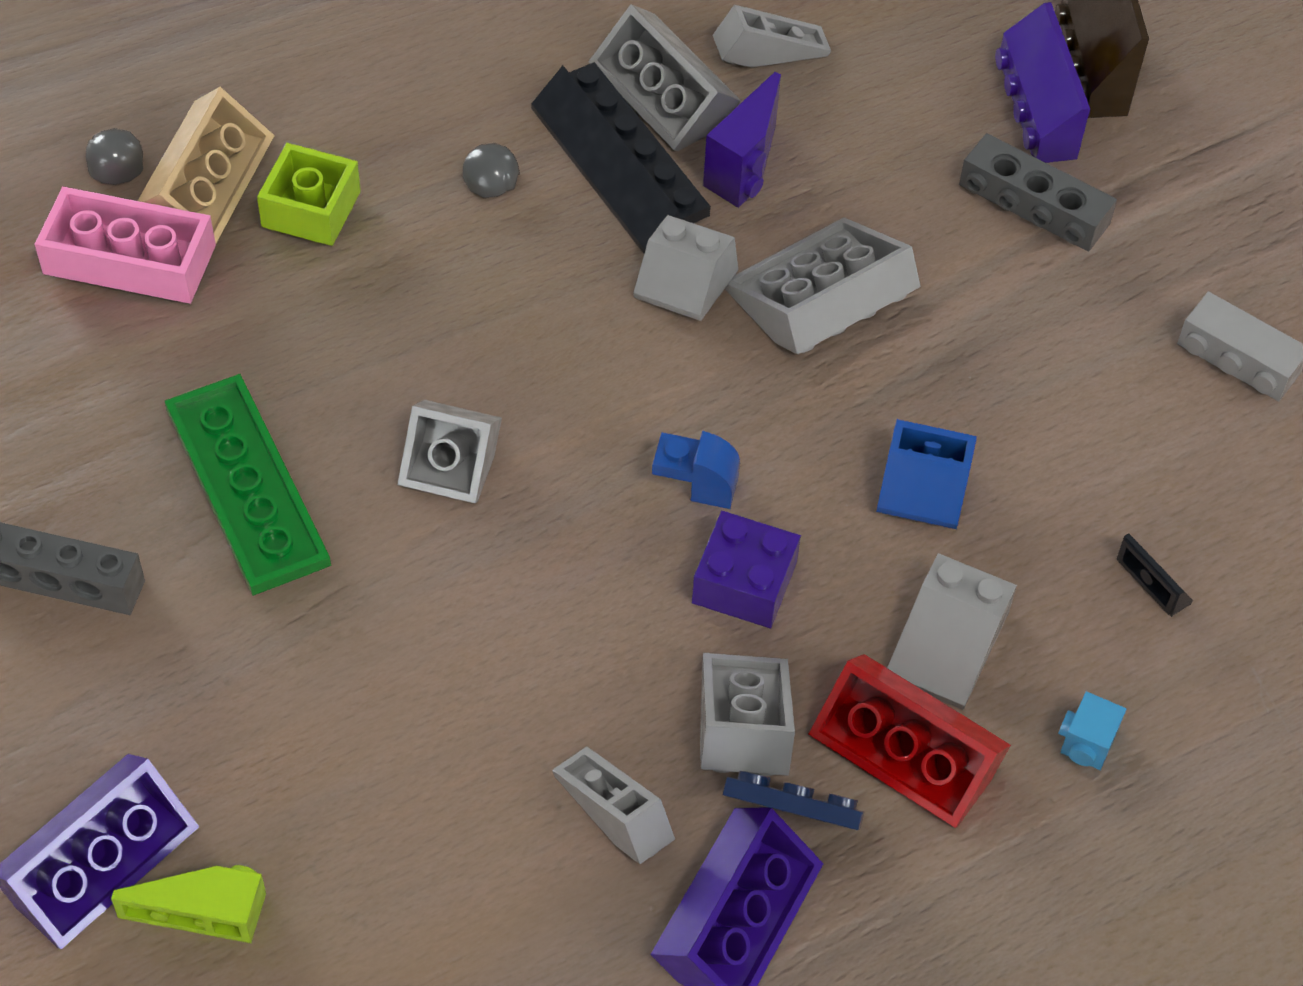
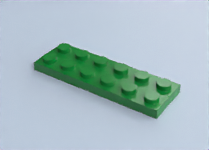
(247, 484)

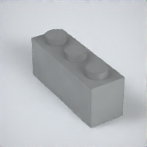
(1242, 346)

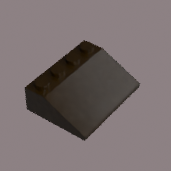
(1106, 49)

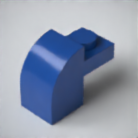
(707, 463)

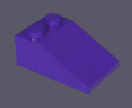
(741, 145)

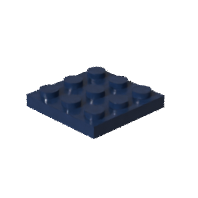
(794, 799)

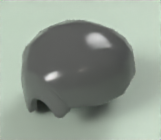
(114, 156)
(490, 170)

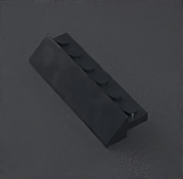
(617, 152)

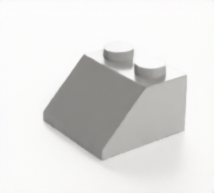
(686, 267)
(448, 450)

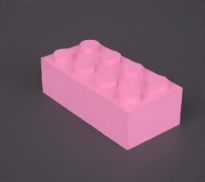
(126, 244)

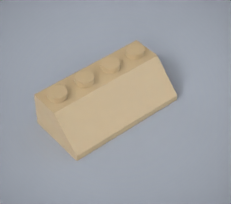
(209, 160)

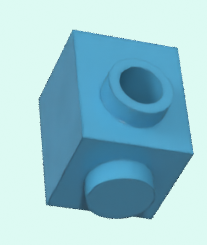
(1091, 730)

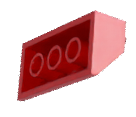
(908, 739)

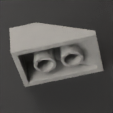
(952, 630)
(746, 715)

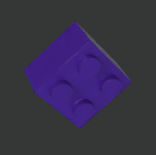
(745, 569)

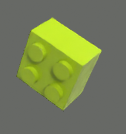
(309, 194)

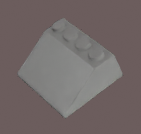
(825, 284)

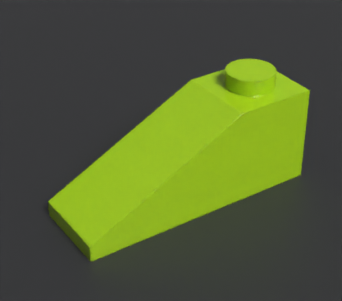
(203, 901)

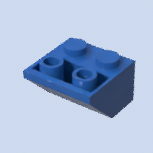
(926, 474)

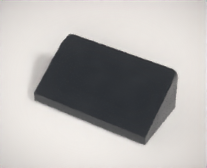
(1152, 576)

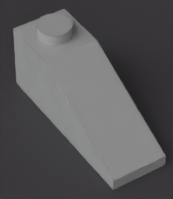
(764, 39)
(617, 804)

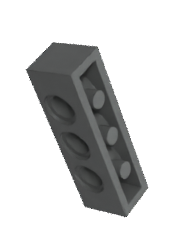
(1037, 192)
(69, 569)

